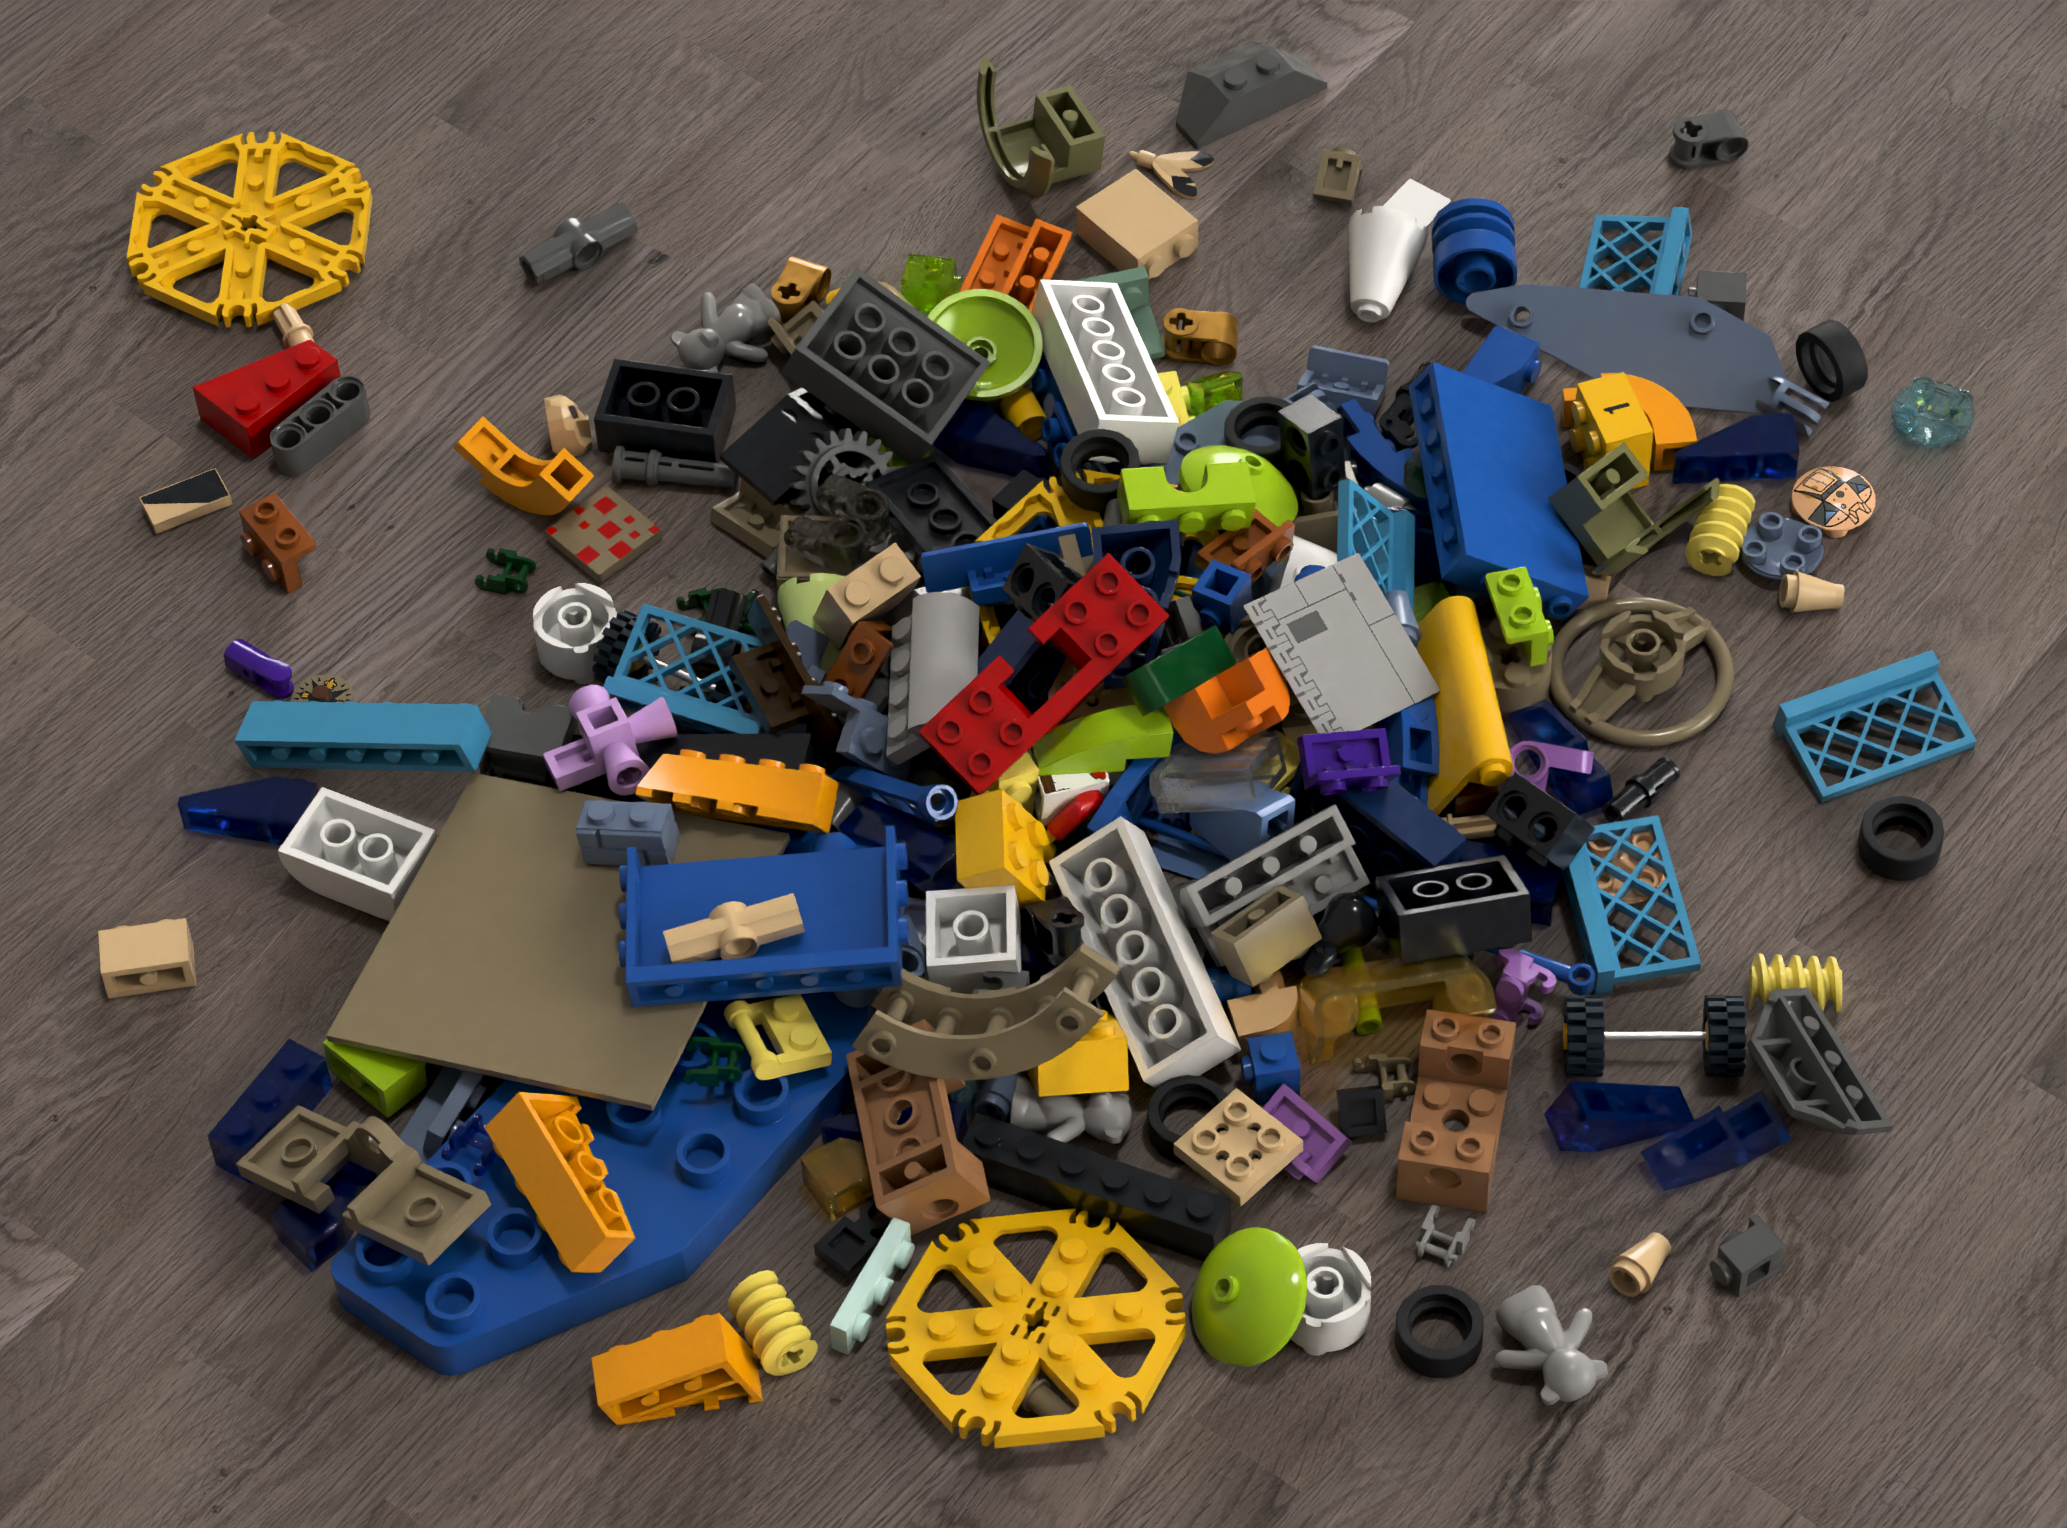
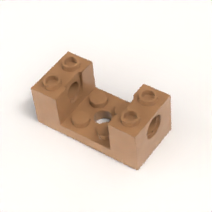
(1461, 1077)
(919, 1165)

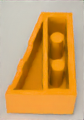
(674, 1370)

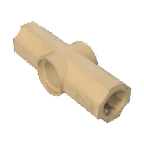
(734, 930)

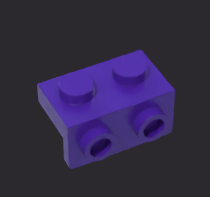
(1346, 760)

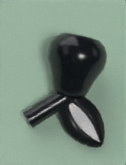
(1345, 925)

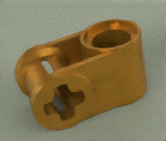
(798, 286)
(1203, 337)

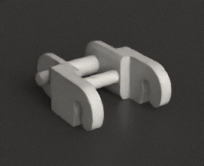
(1458, 1242)

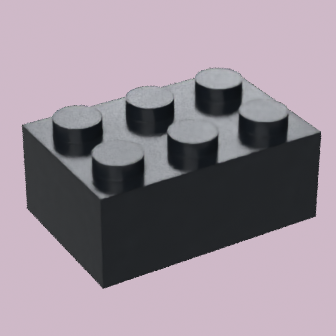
(665, 410)
(1454, 909)

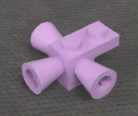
(608, 741)

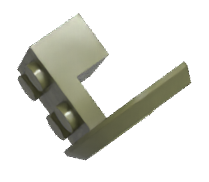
(1044, 149)
(1610, 518)

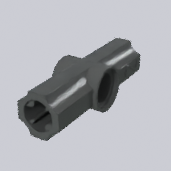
(578, 243)

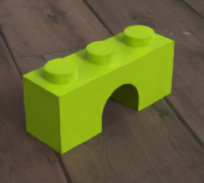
(1221, 503)

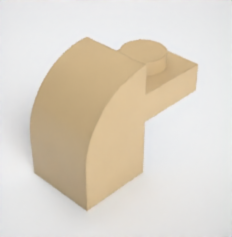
(1264, 1013)

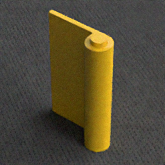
(1467, 707)

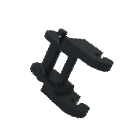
(1397, 432)

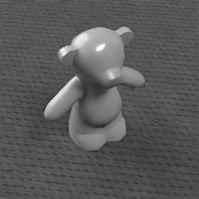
(727, 334)
(1064, 1117)
(1534, 1323)

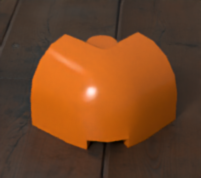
(1232, 705)

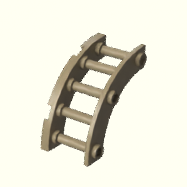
(986, 1031)

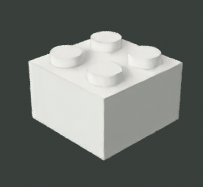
(972, 934)

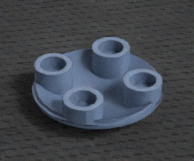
(1781, 547)

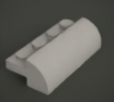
(929, 666)
(1306, 858)

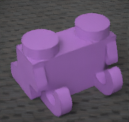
(1515, 985)

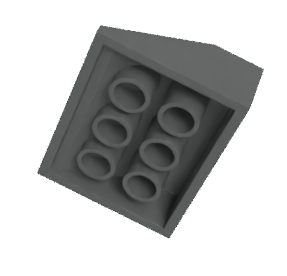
(885, 367)

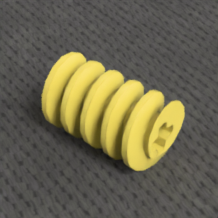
(1720, 531)
(1823, 983)
(771, 1324)

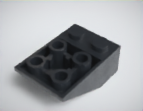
(772, 444)

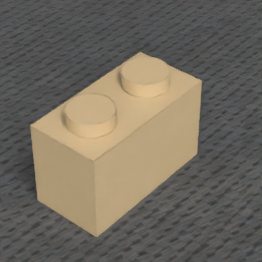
(147, 958)

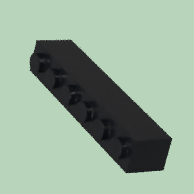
(783, 747)
(1072, 1178)

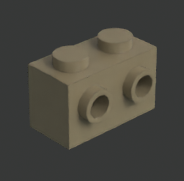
(1266, 936)

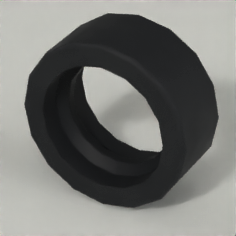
(1831, 360)
(1251, 414)
(1088, 445)
(1908, 812)
(1173, 1093)
(1441, 1300)

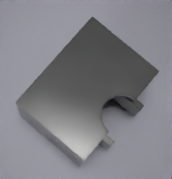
(523, 737)

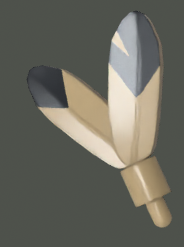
(1171, 168)

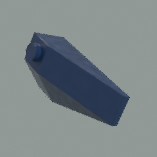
(1153, 559)

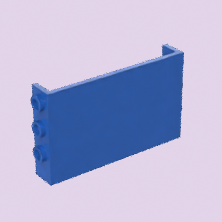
(1488, 483)
(844, 899)

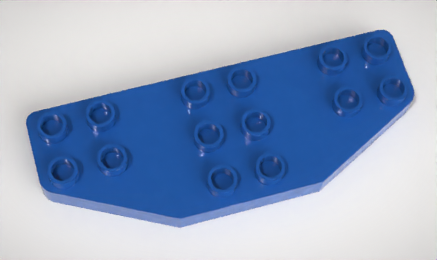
(677, 1170)

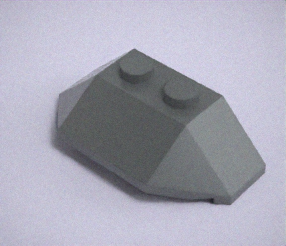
(1242, 90)
(1812, 1067)

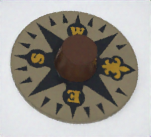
(323, 689)

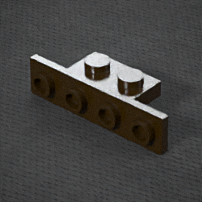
(775, 678)

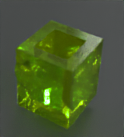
(929, 280)

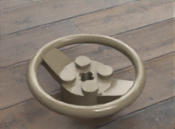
(1636, 661)

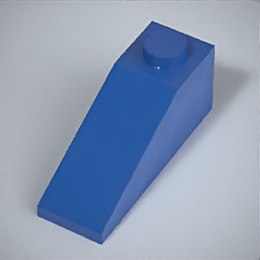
(1506, 360)

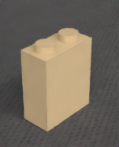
(1137, 225)
(866, 594)

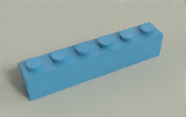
(363, 736)

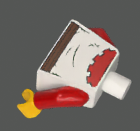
(1069, 800)

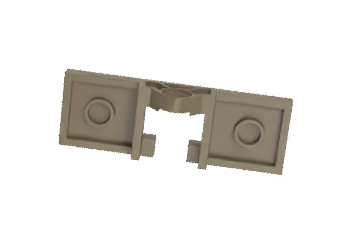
(403, 1208)

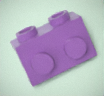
(1321, 1140)

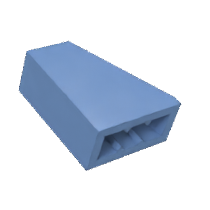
(1245, 829)

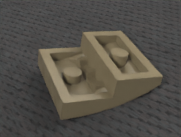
(753, 518)

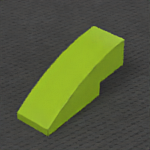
(1104, 741)

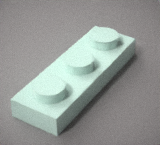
(872, 1286)

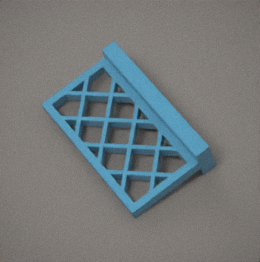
(1670, 260)
(1390, 538)
(1852, 700)
(684, 708)
(1591, 918)

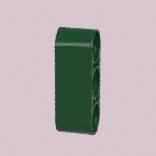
(1179, 670)

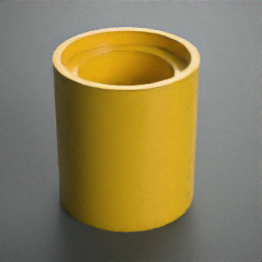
(1024, 413)

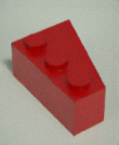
(263, 394)

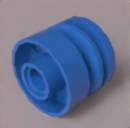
(1473, 248)

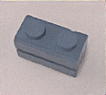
(612, 826)

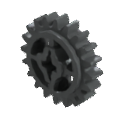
(824, 457)

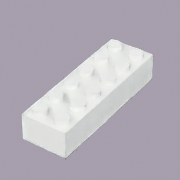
(1104, 366)
(1162, 984)

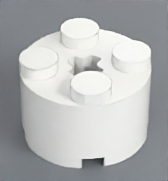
(569, 628)
(1336, 1299)

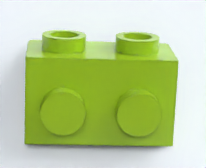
(1520, 612)

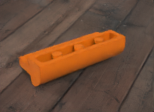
(1017, 258)

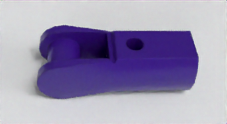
(259, 668)

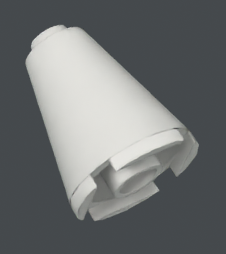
(1381, 258)

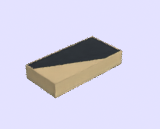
(185, 501)

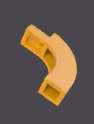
(1664, 411)
(518, 478)

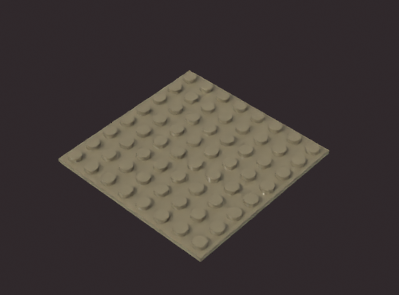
(514, 955)

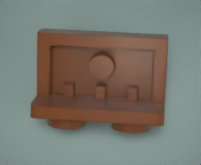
(276, 540)
(1250, 548)
(862, 657)

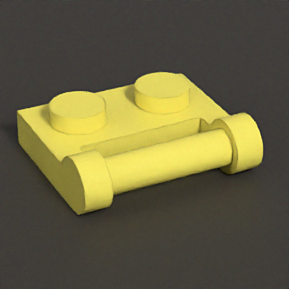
(790, 1030)

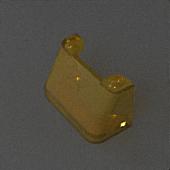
(1332, 1002)

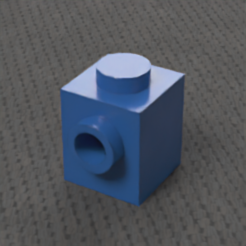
(1221, 596)
(1269, 1064)

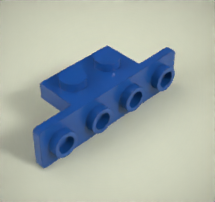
(988, 563)

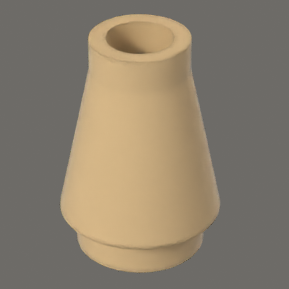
(1808, 593)
(1638, 1266)

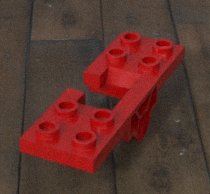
(1093, 626)

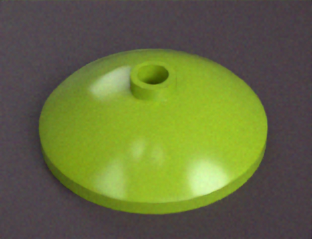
(998, 330)
(1271, 489)
(1249, 1297)

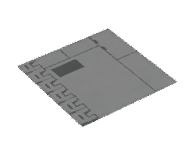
(1342, 647)

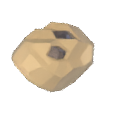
(567, 426)

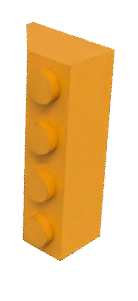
(743, 792)
(562, 1178)

